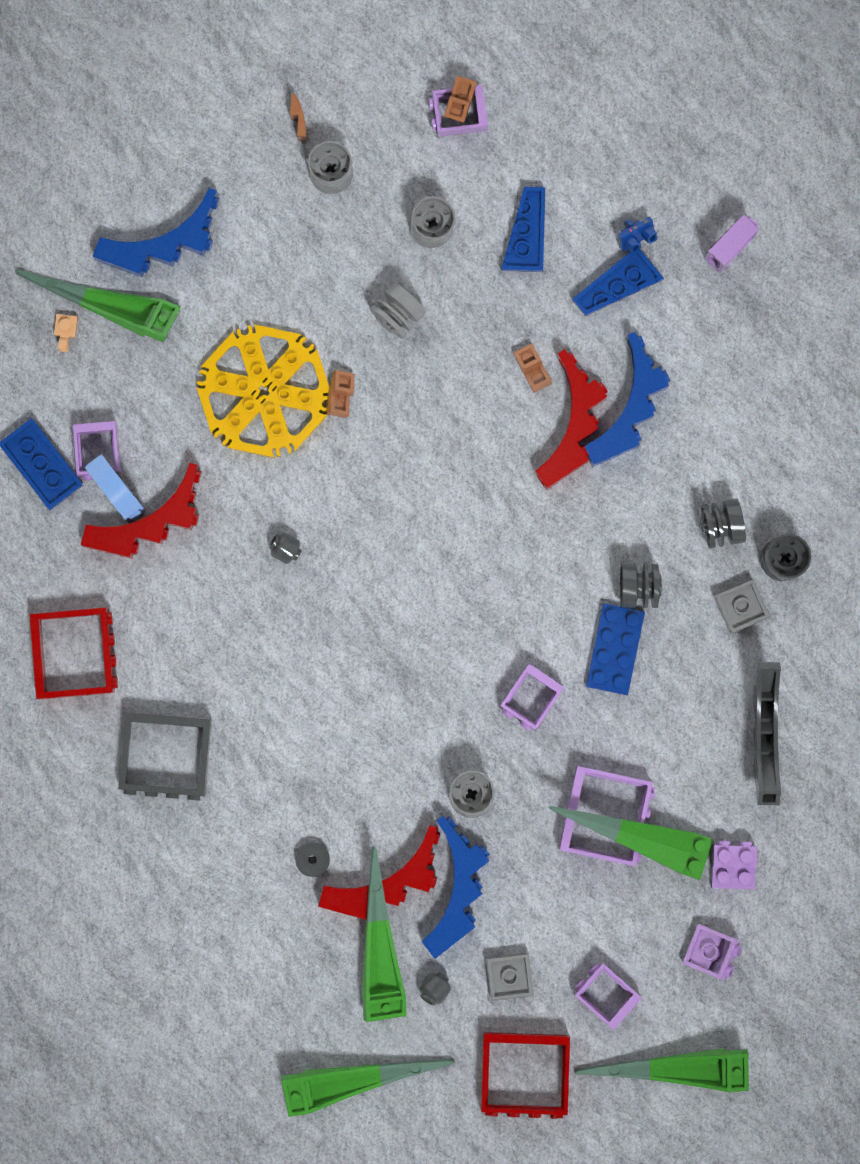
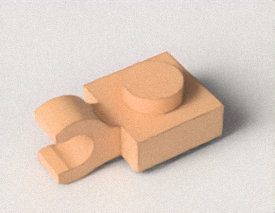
(65, 329)

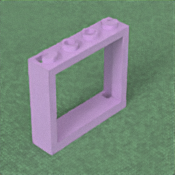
(644, 813)

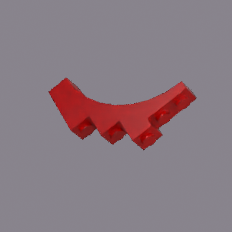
(584, 397)
(153, 528)
(414, 874)

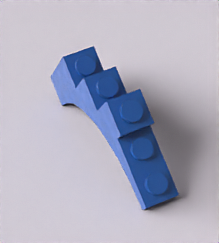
(190, 235)
(646, 382)
(466, 862)

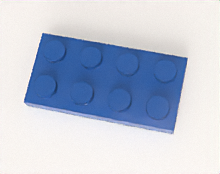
(40, 464)
(615, 649)

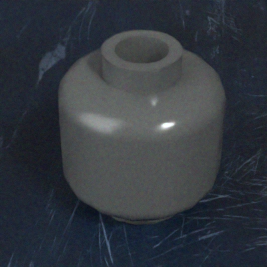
(285, 547)
(435, 988)

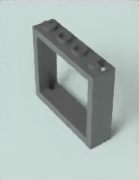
(193, 794)

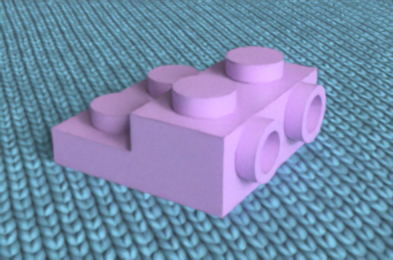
(734, 865)
(712, 952)

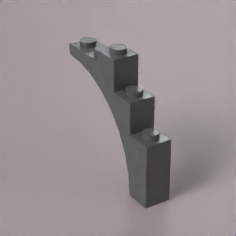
(766, 733)

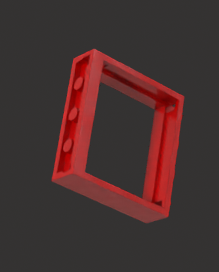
(38, 653)
(533, 1111)

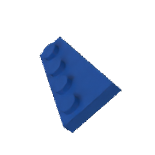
(526, 241)
(623, 279)

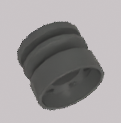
(723, 523)
(797, 559)
(639, 585)

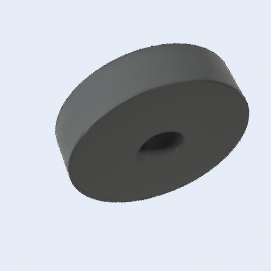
(319, 852)

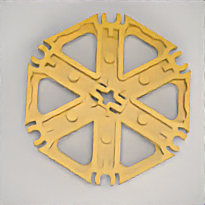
(270, 409)

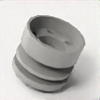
(333, 156)
(437, 211)
(397, 310)
(476, 782)

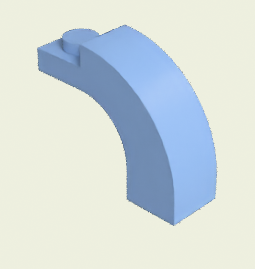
(115, 489)

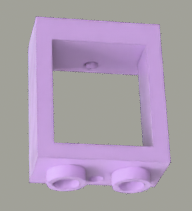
(480, 109)
(732, 243)
(95, 428)
(545, 680)
(622, 1011)

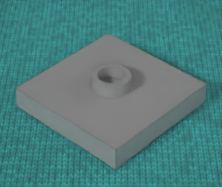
(741, 606)
(509, 977)

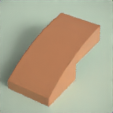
(460, 99)
(296, 113)
(532, 368)
(339, 393)

